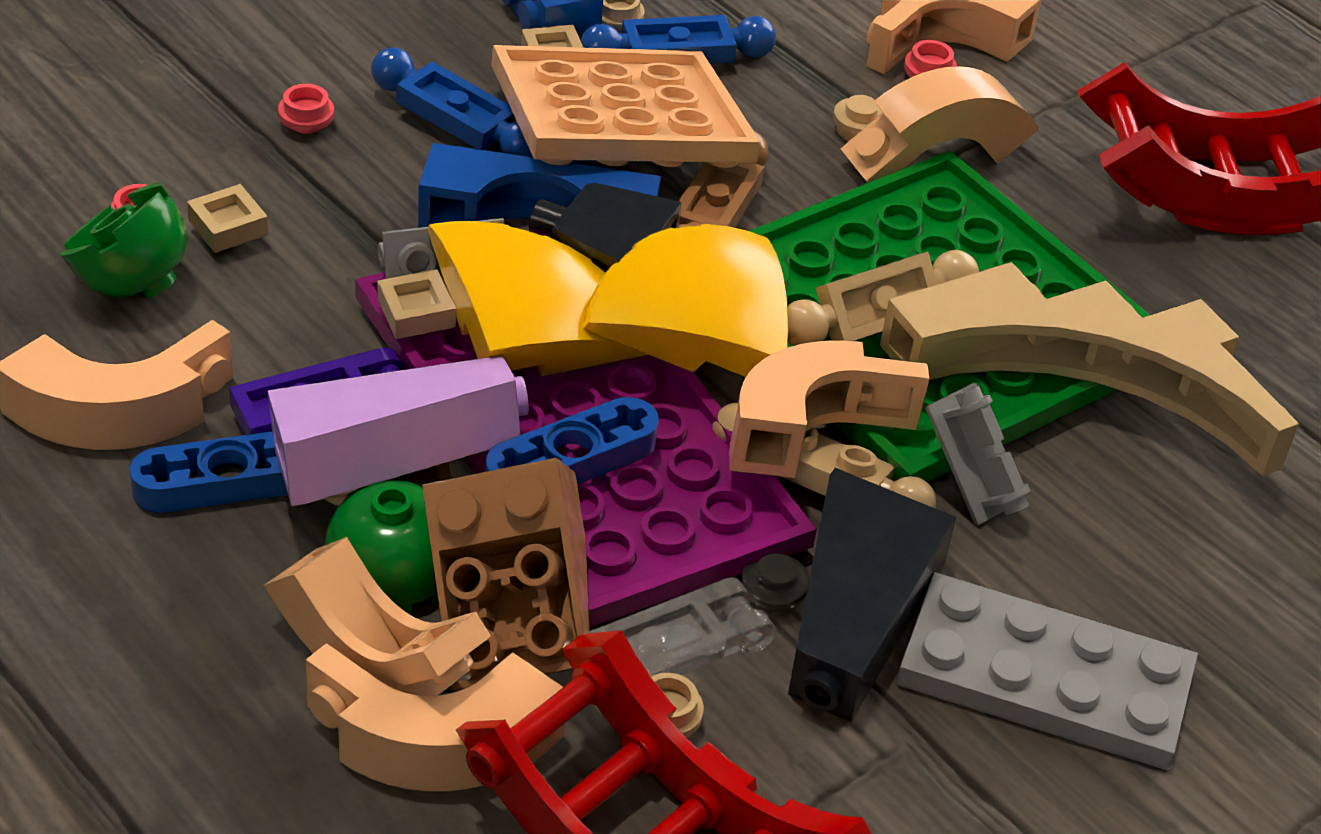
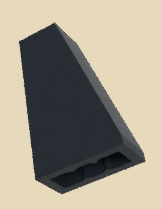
(863, 589)

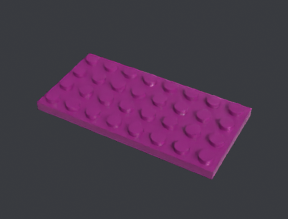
(657, 521)

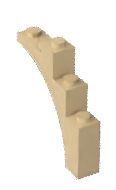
(1096, 336)

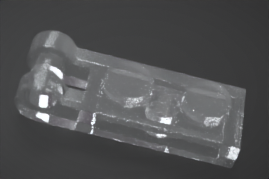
(688, 630)

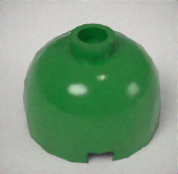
(130, 246)
(391, 538)

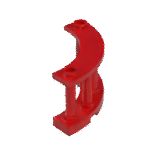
(1163, 134)
(612, 677)

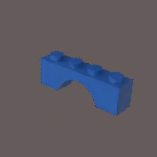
(497, 185)

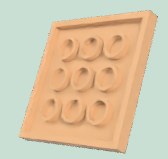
(623, 106)

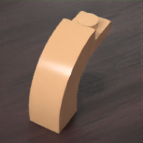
(989, 25)
(936, 109)
(817, 387)
(114, 404)
(338, 603)
(414, 737)

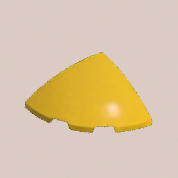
(522, 296)
(695, 298)

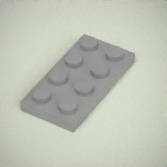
(1049, 670)

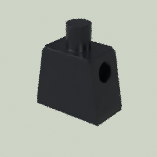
(605, 221)

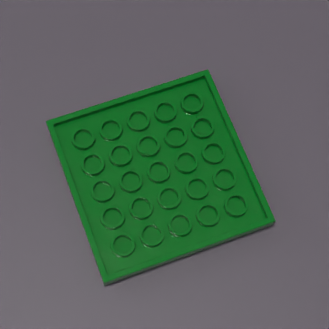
(936, 210)

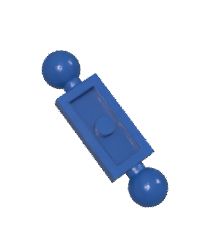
(708, 34)
(449, 102)

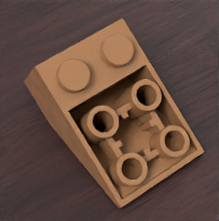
(515, 556)

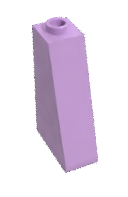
(391, 424)

